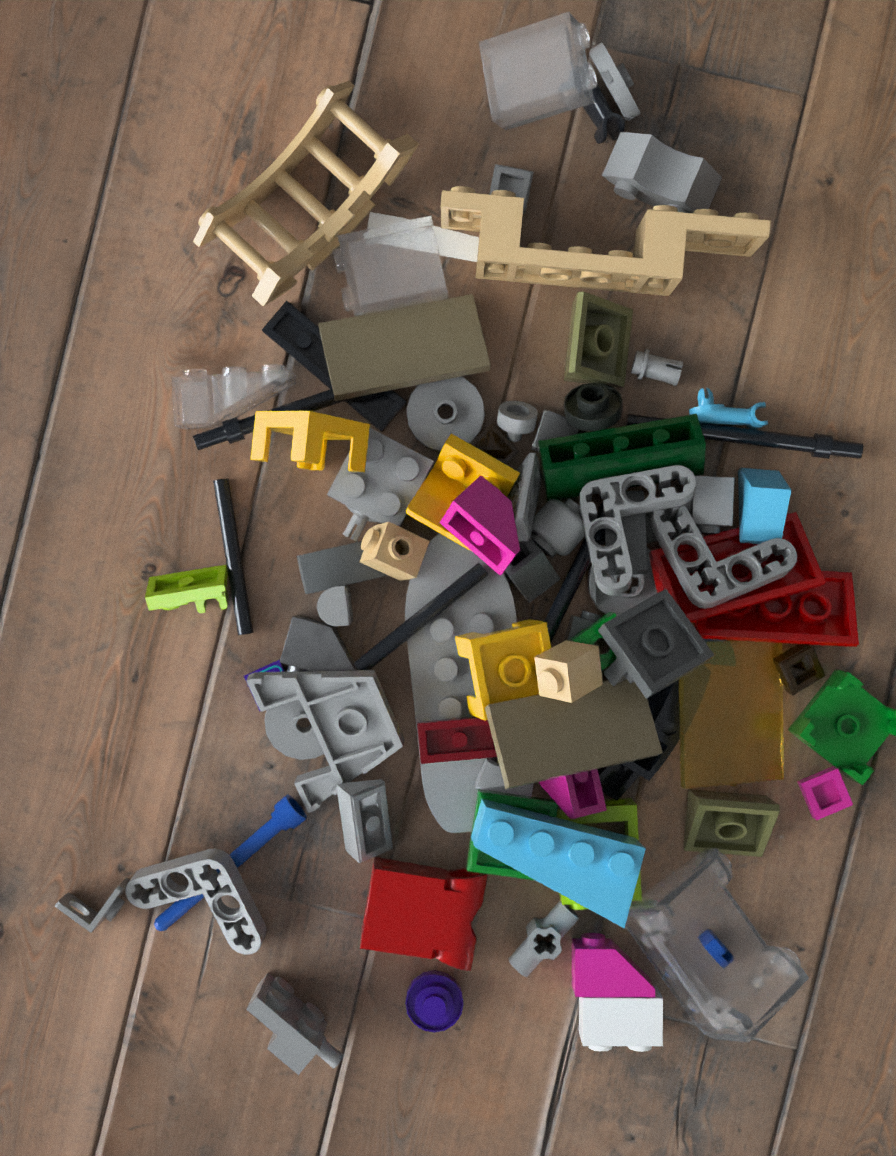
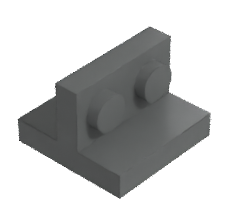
(653, 645)

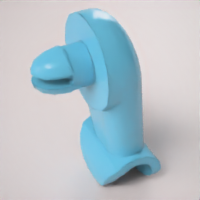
(719, 414)

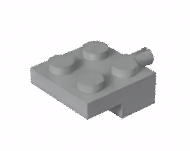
(386, 486)
(295, 1025)

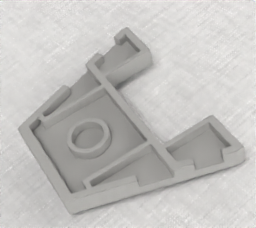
(346, 716)

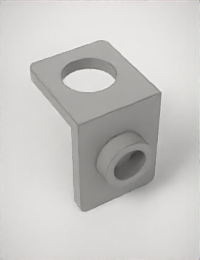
(91, 918)

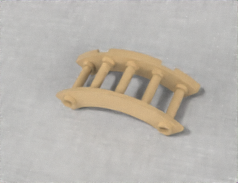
(278, 276)

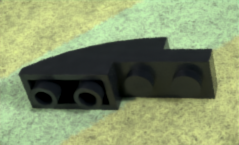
(666, 717)

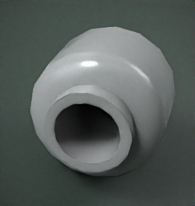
(558, 527)

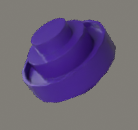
(434, 1001)

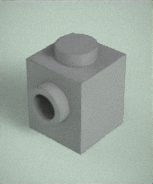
(712, 503)

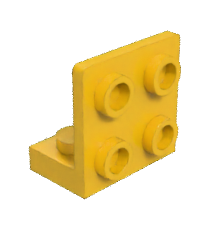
(453, 472)

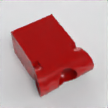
(423, 911)

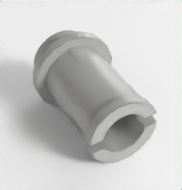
(656, 367)

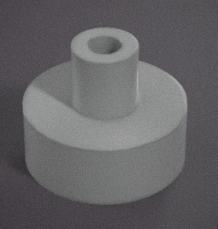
(516, 419)

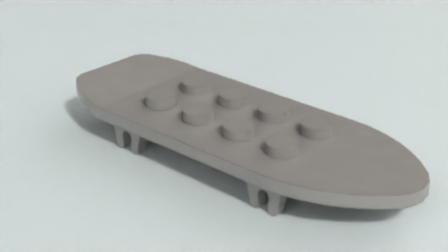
(444, 678)

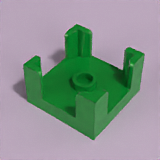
(845, 725)

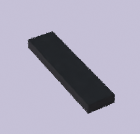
(303, 342)

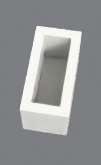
(621, 1022)

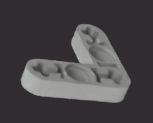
(619, 505)
(718, 572)
(204, 882)

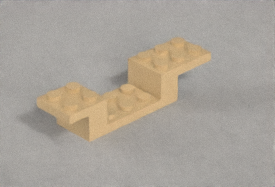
(658, 247)

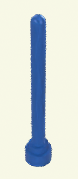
(285, 816)

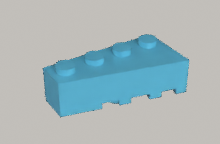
(569, 857)

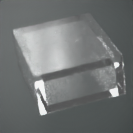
(538, 71)
(390, 267)

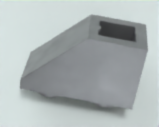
(315, 647)

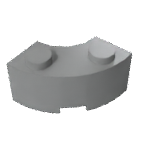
(659, 174)

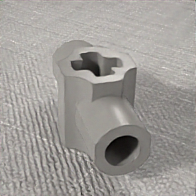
(531, 952)

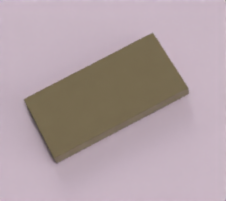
(404, 347)
(555, 738)

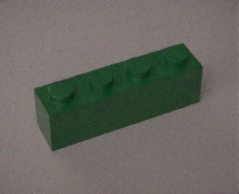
(577, 459)

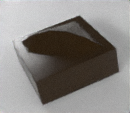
(495, 444)
(798, 667)

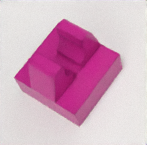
(825, 793)

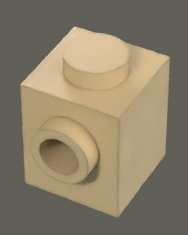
(393, 551)
(568, 671)

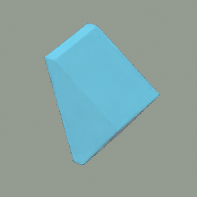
(762, 504)

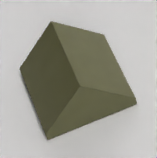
(598, 341)
(729, 822)

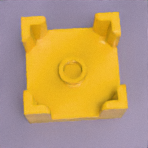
(310, 437)
(503, 663)

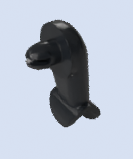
(604, 118)

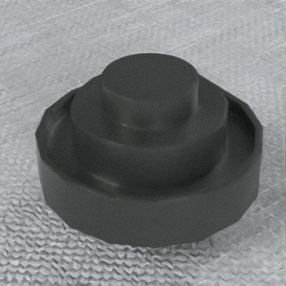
(593, 407)

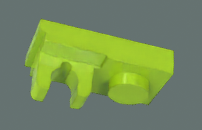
(180, 588)

